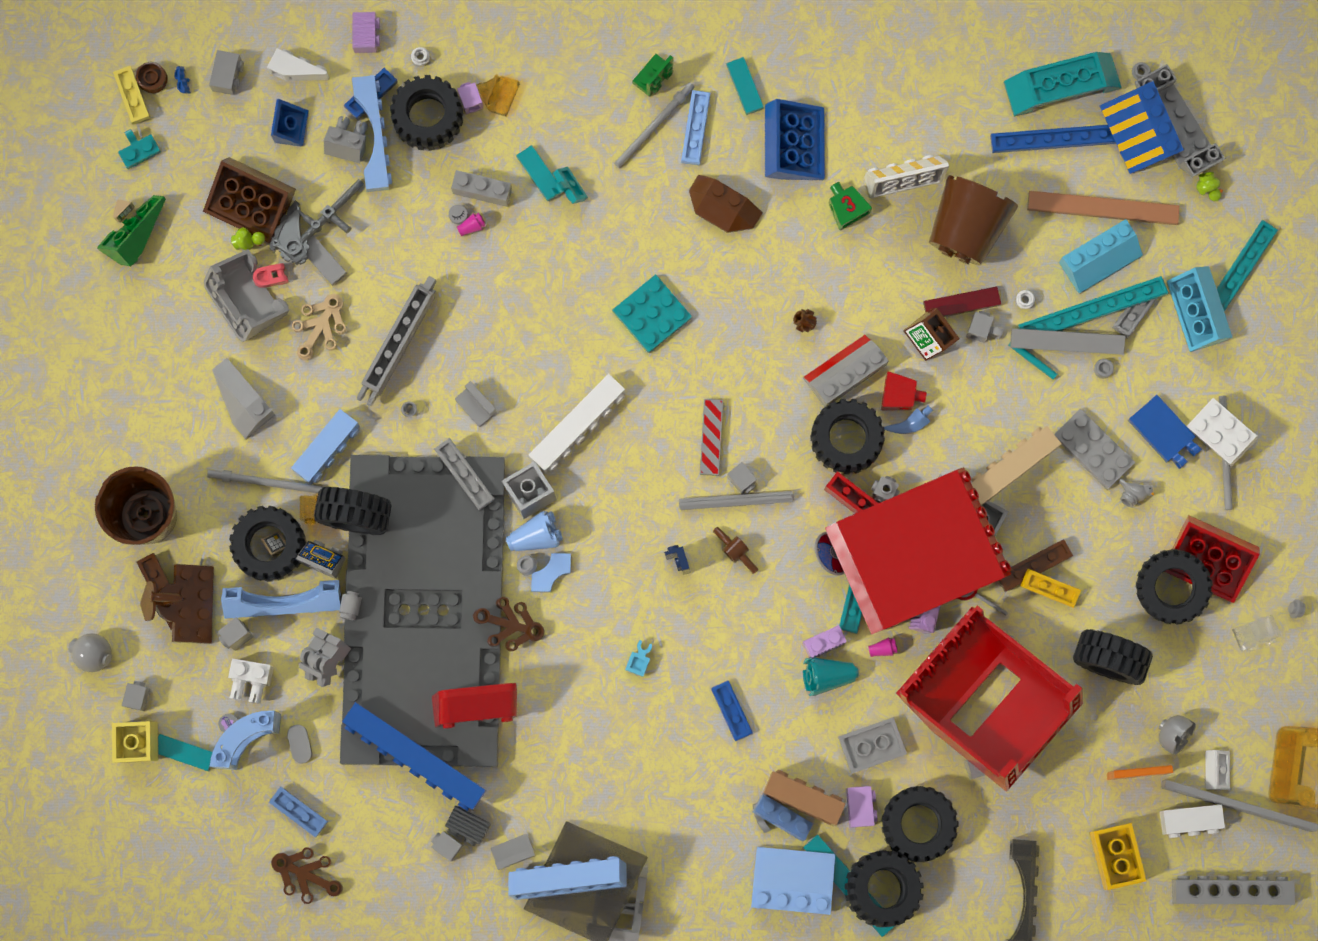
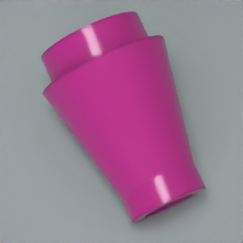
(471, 224)
(883, 648)

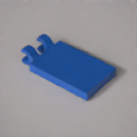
(1164, 431)

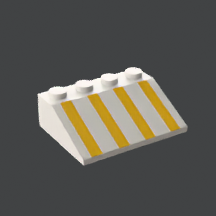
(905, 176)

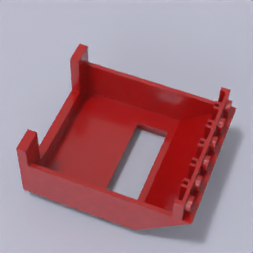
(1018, 725)

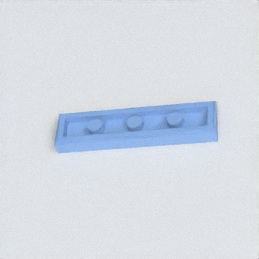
(695, 127)

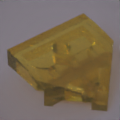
(498, 93)

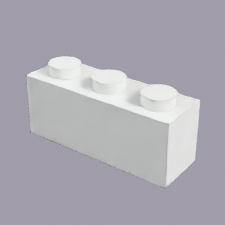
(1192, 820)

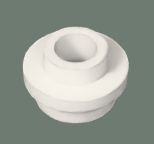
(420, 51)
(1029, 295)

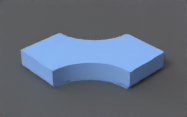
(558, 565)

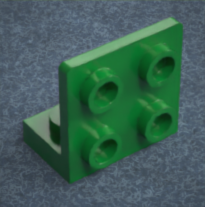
(653, 74)

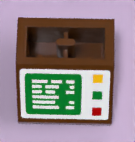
(931, 334)

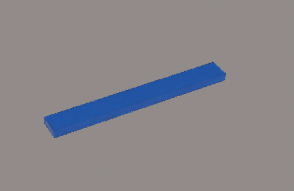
(1051, 138)

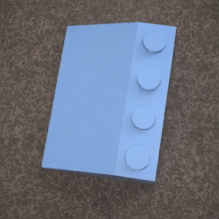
(793, 880)

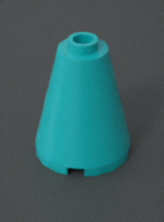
(826, 675)

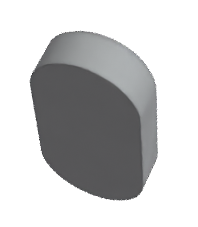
(299, 744)

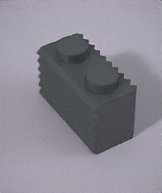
(467, 825)

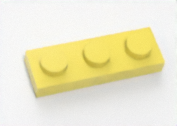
(131, 95)

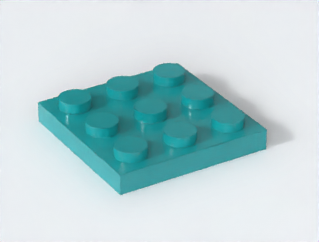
(652, 313)

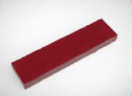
(965, 302)

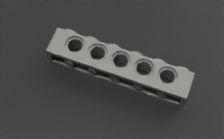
(1284, 891)

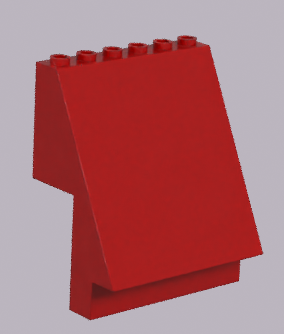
(918, 550)

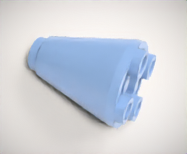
(535, 534)

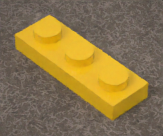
(1050, 588)

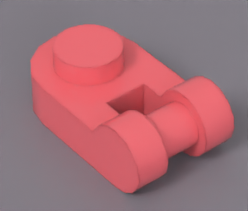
(263, 276)

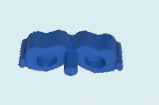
(182, 81)

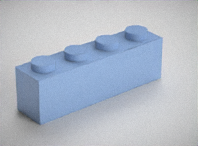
(325, 447)

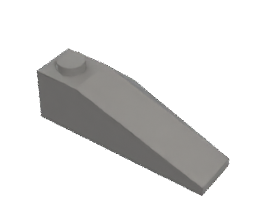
(242, 401)

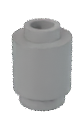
(350, 605)

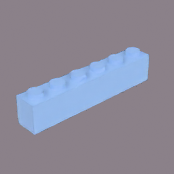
(567, 879)

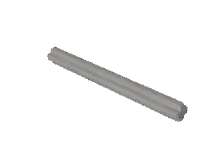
(735, 500)

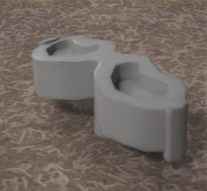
(761, 822)

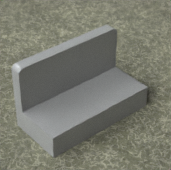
(475, 404)
(512, 851)

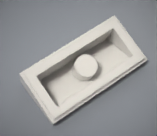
(1217, 769)

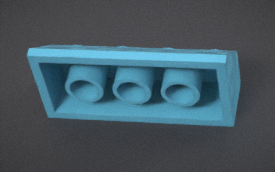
(1101, 256)
(1199, 308)

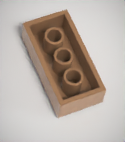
(803, 798)

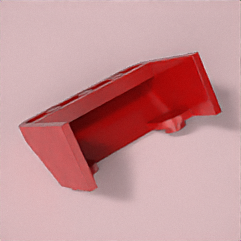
(475, 704)

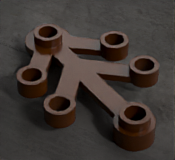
(511, 625)
(303, 873)

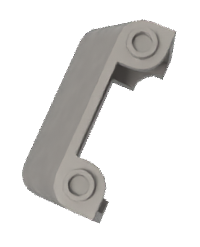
(240, 301)

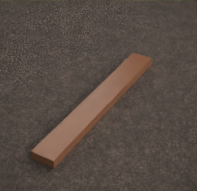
(1103, 207)

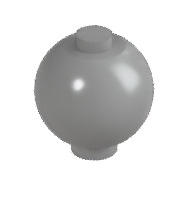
(90, 652)

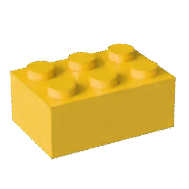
(1117, 856)

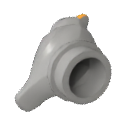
(1134, 493)

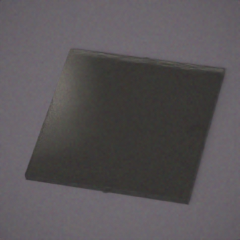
(590, 912)

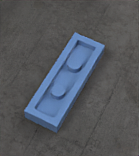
(298, 811)
(782, 817)

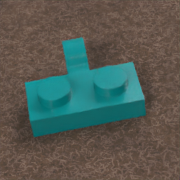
(138, 150)
(567, 183)

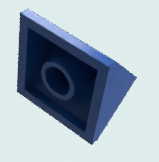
(289, 124)

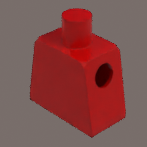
(900, 393)

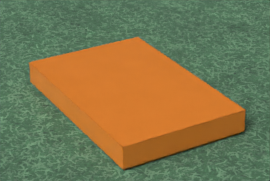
(1139, 772)

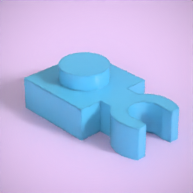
(638, 662)

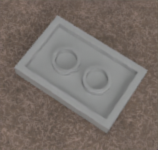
(872, 745)

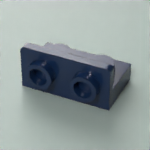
(680, 558)

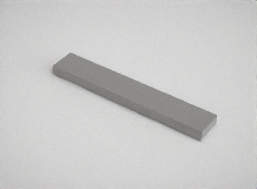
(1067, 341)

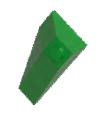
(131, 239)

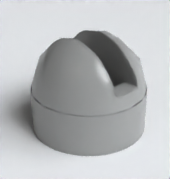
(412, 411)

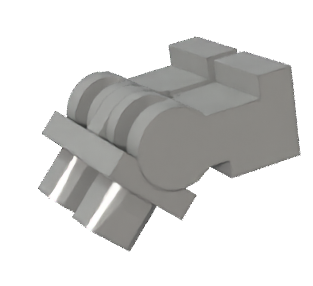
(322, 656)

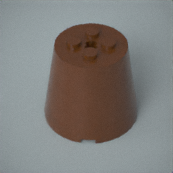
(969, 220)
(126, 498)

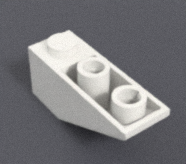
(291, 68)

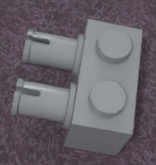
(344, 143)

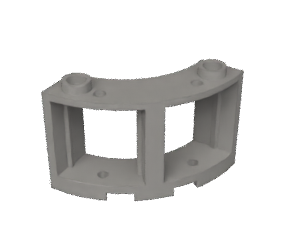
(634, 909)

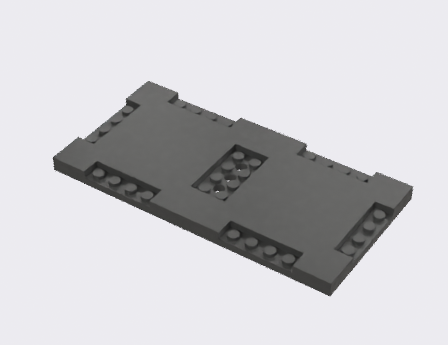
(432, 556)

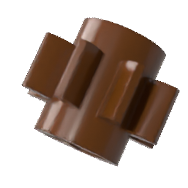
(805, 320)

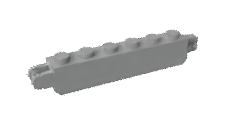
(397, 340)

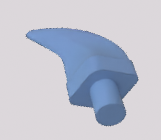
(913, 423)

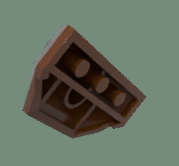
(723, 205)

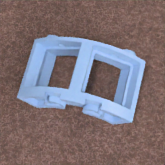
(240, 735)

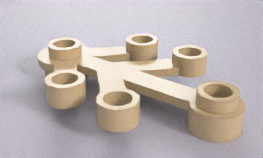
(320, 323)

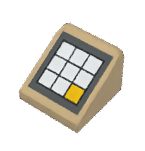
(122, 209)
(274, 543)

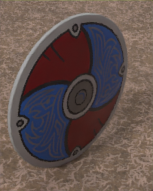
(826, 555)

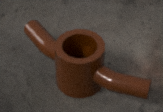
(735, 549)

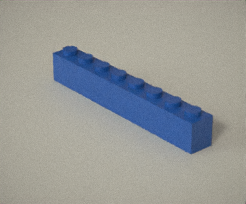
(414, 756)

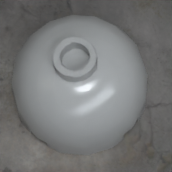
(1175, 732)

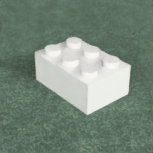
(1222, 432)

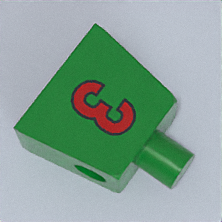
(847, 205)

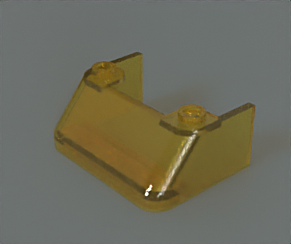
(1288, 767)

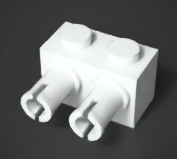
(255, 673)

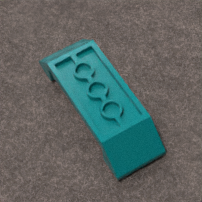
(1061, 81)

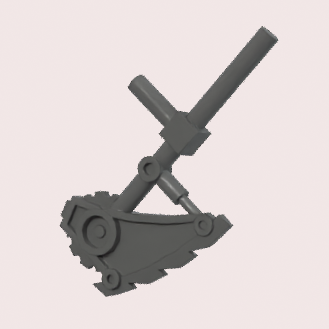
(288, 234)

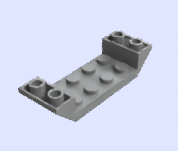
(1197, 152)

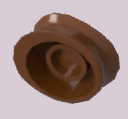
(151, 77)

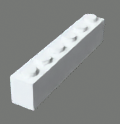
(577, 423)

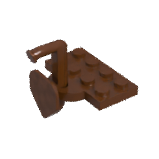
(187, 601)

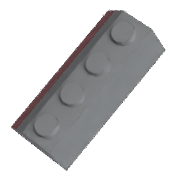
(846, 370)

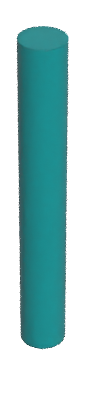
(1036, 362)

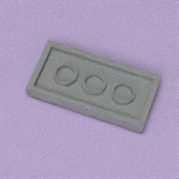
(1093, 449)

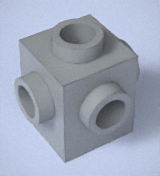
(879, 494)

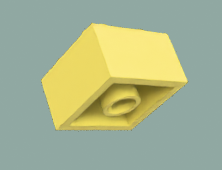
(134, 742)

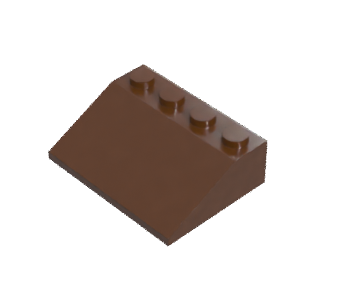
(248, 198)

